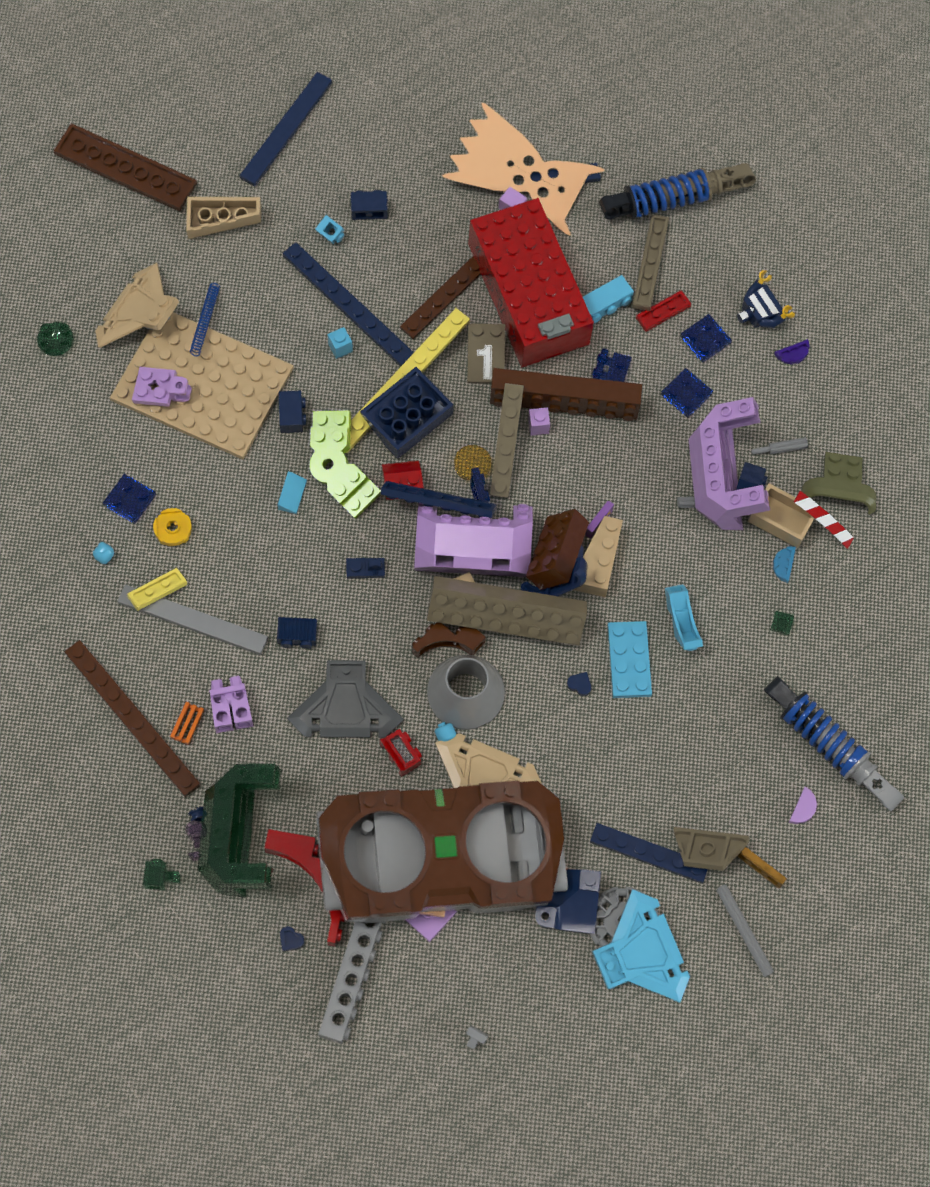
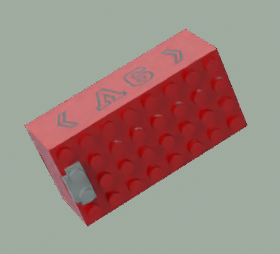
(530, 282)

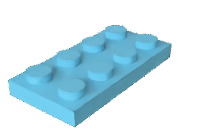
(629, 659)

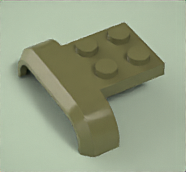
(842, 480)

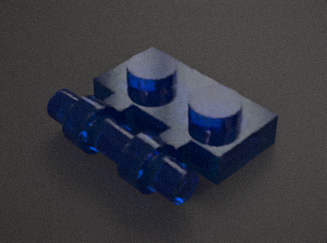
(618, 367)

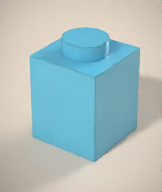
(340, 342)

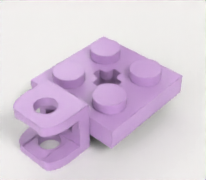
(169, 387)

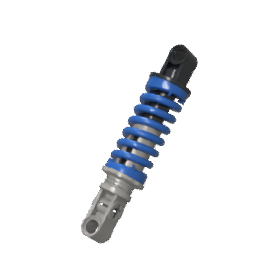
(852, 760)

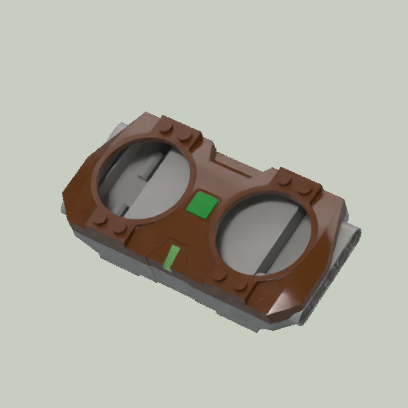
(441, 850)

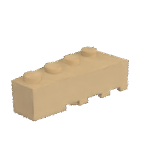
(220, 214)
(601, 557)

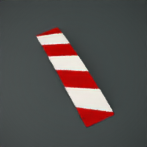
(824, 518)

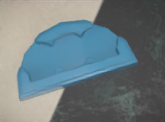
(783, 563)

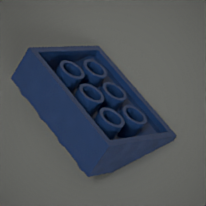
(407, 412)

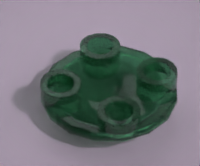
(55, 338)

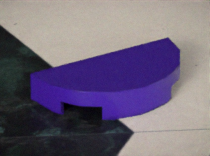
(793, 354)

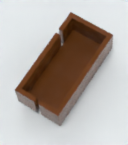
(557, 549)

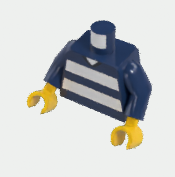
(762, 307)

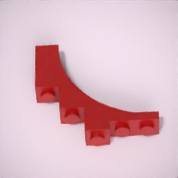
(300, 851)

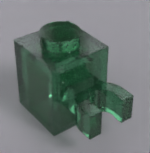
(156, 875)

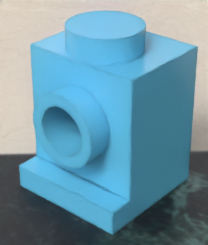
(328, 224)

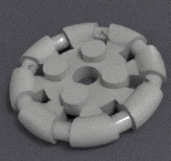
(612, 914)

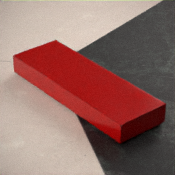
(663, 310)

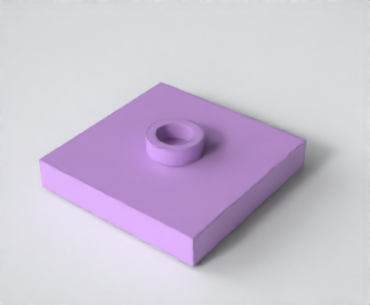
(429, 925)

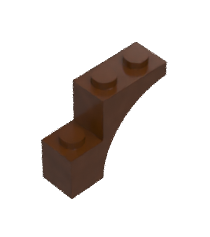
(438, 636)

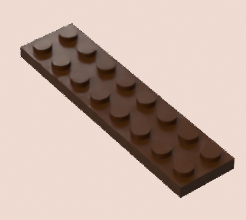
(125, 167)

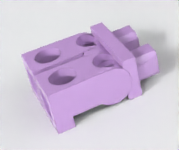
(228, 698)

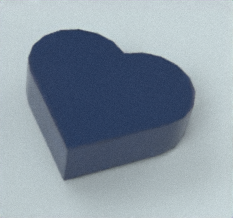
(579, 683)
(290, 939)

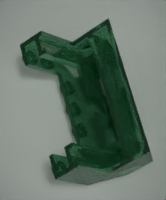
(228, 829)

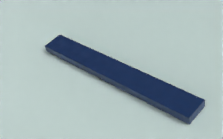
(285, 129)

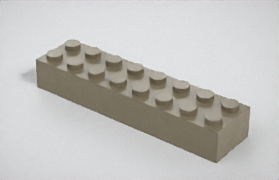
(506, 610)

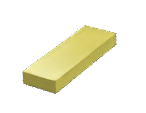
(157, 589)

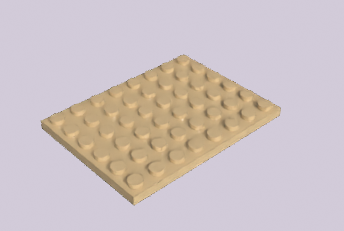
(229, 384)

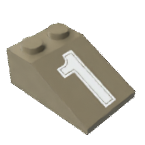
(485, 351)

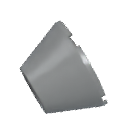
(460, 711)

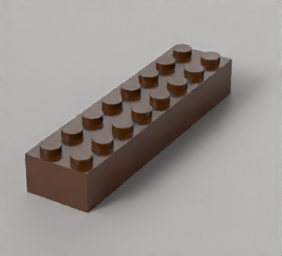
(570, 394)

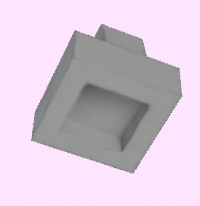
(476, 1036)

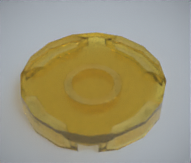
(469, 458)

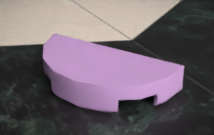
(805, 807)

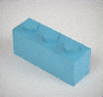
(608, 298)

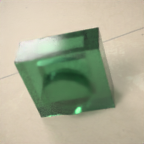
(782, 622)

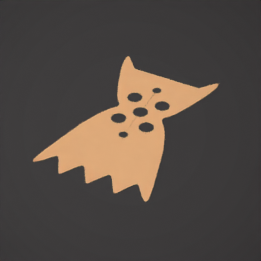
(488, 168)

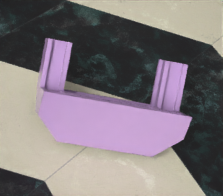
(715, 466)
(474, 544)

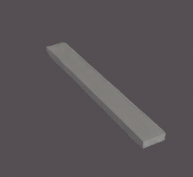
(200, 623)

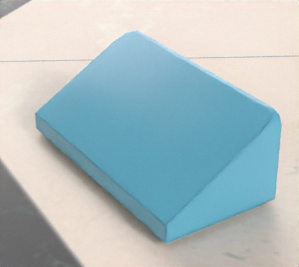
(291, 493)

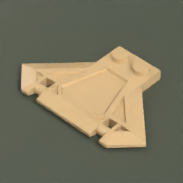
(137, 307)
(481, 763)

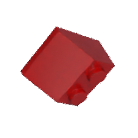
(403, 473)

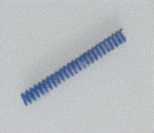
(206, 319)

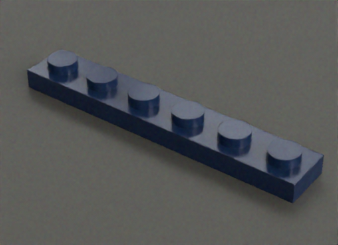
(433, 498)
(645, 852)

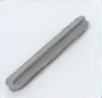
(744, 930)

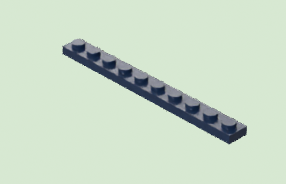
(348, 304)

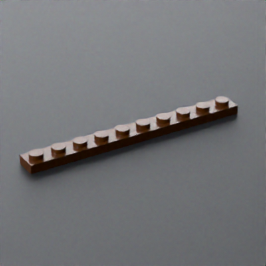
(132, 718)

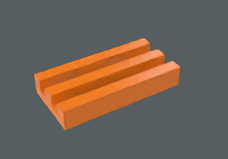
(178, 724)

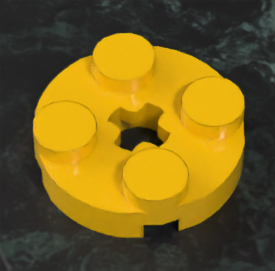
(175, 537)

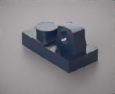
(365, 568)

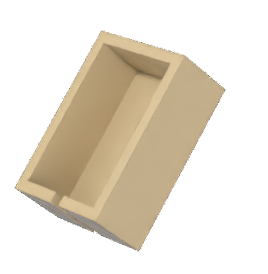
(784, 519)

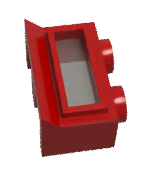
(401, 751)

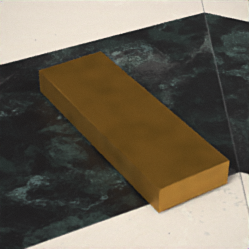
(762, 867)

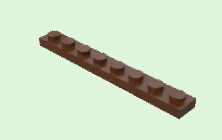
(441, 298)

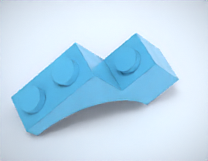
(683, 621)

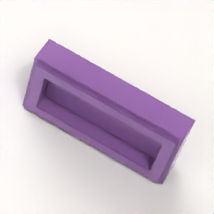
(606, 510)

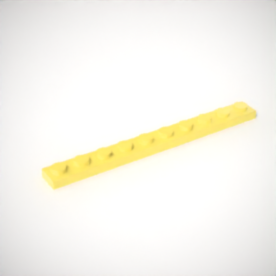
(421, 359)

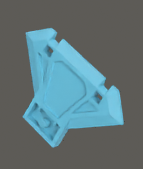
(643, 951)

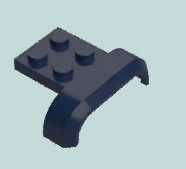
(576, 579)

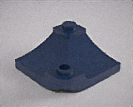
(575, 908)

